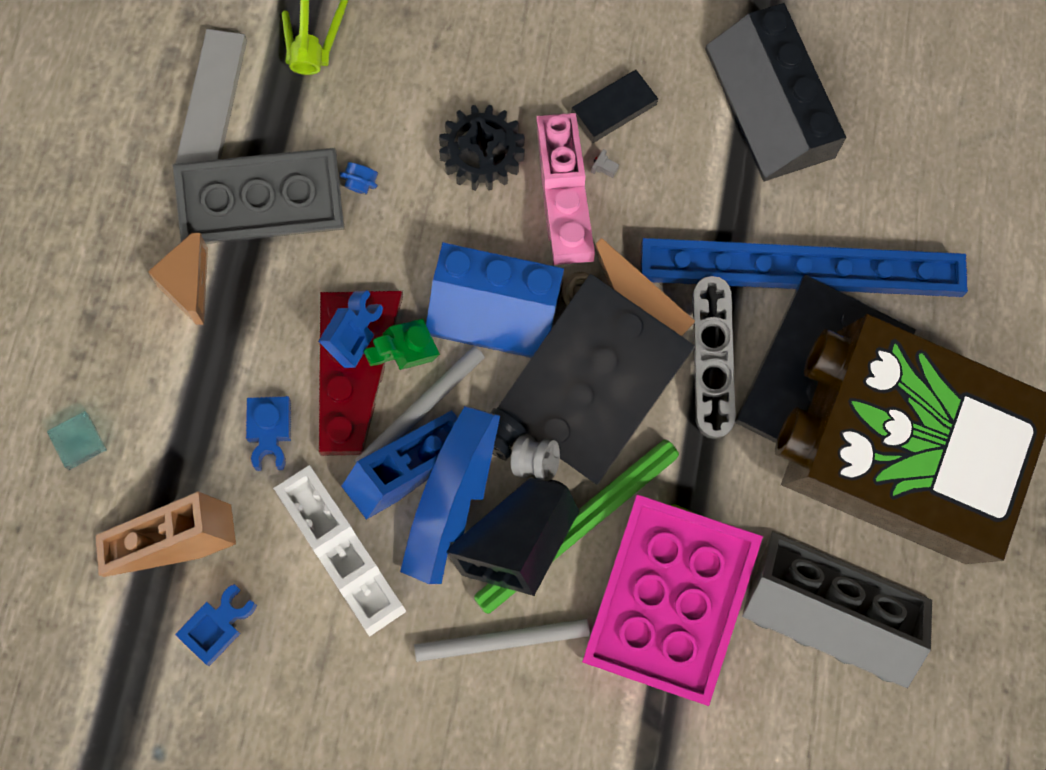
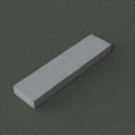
(212, 97)

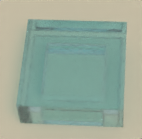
(76, 440)

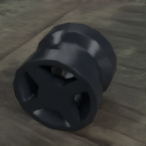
(507, 434)

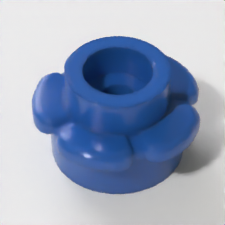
(359, 178)

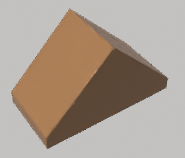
(183, 276)

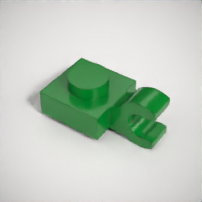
(405, 343)

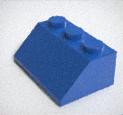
(493, 300)

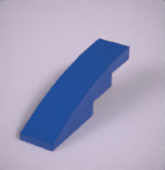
(445, 502)

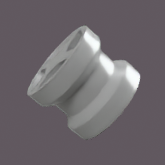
(535, 458)

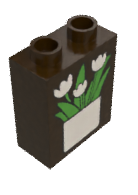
(915, 440)

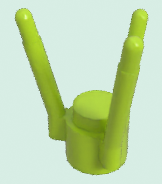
(305, 53)

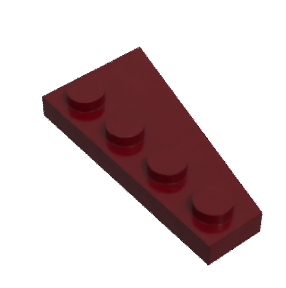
(350, 393)

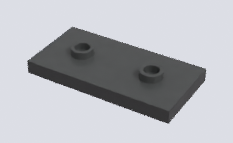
(259, 196)

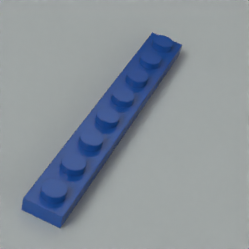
(786, 264)

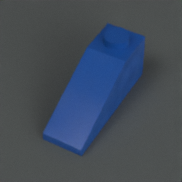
(397, 467)

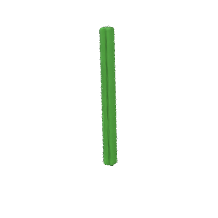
(596, 510)

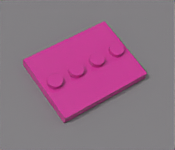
(672, 600)

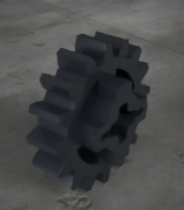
(464, 154)

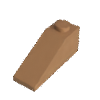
(640, 290)
(167, 536)

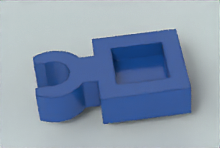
(348, 330)
(268, 423)
(211, 629)

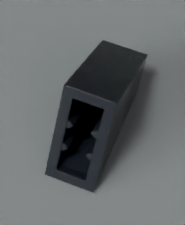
(517, 537)

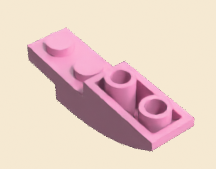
(564, 189)

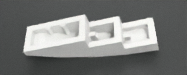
(339, 550)

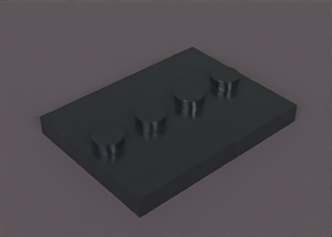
(781, 377)
(596, 378)

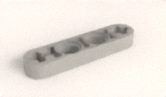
(713, 357)

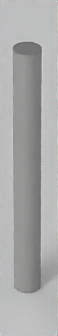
(426, 401)
(501, 640)

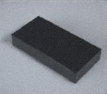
(614, 106)

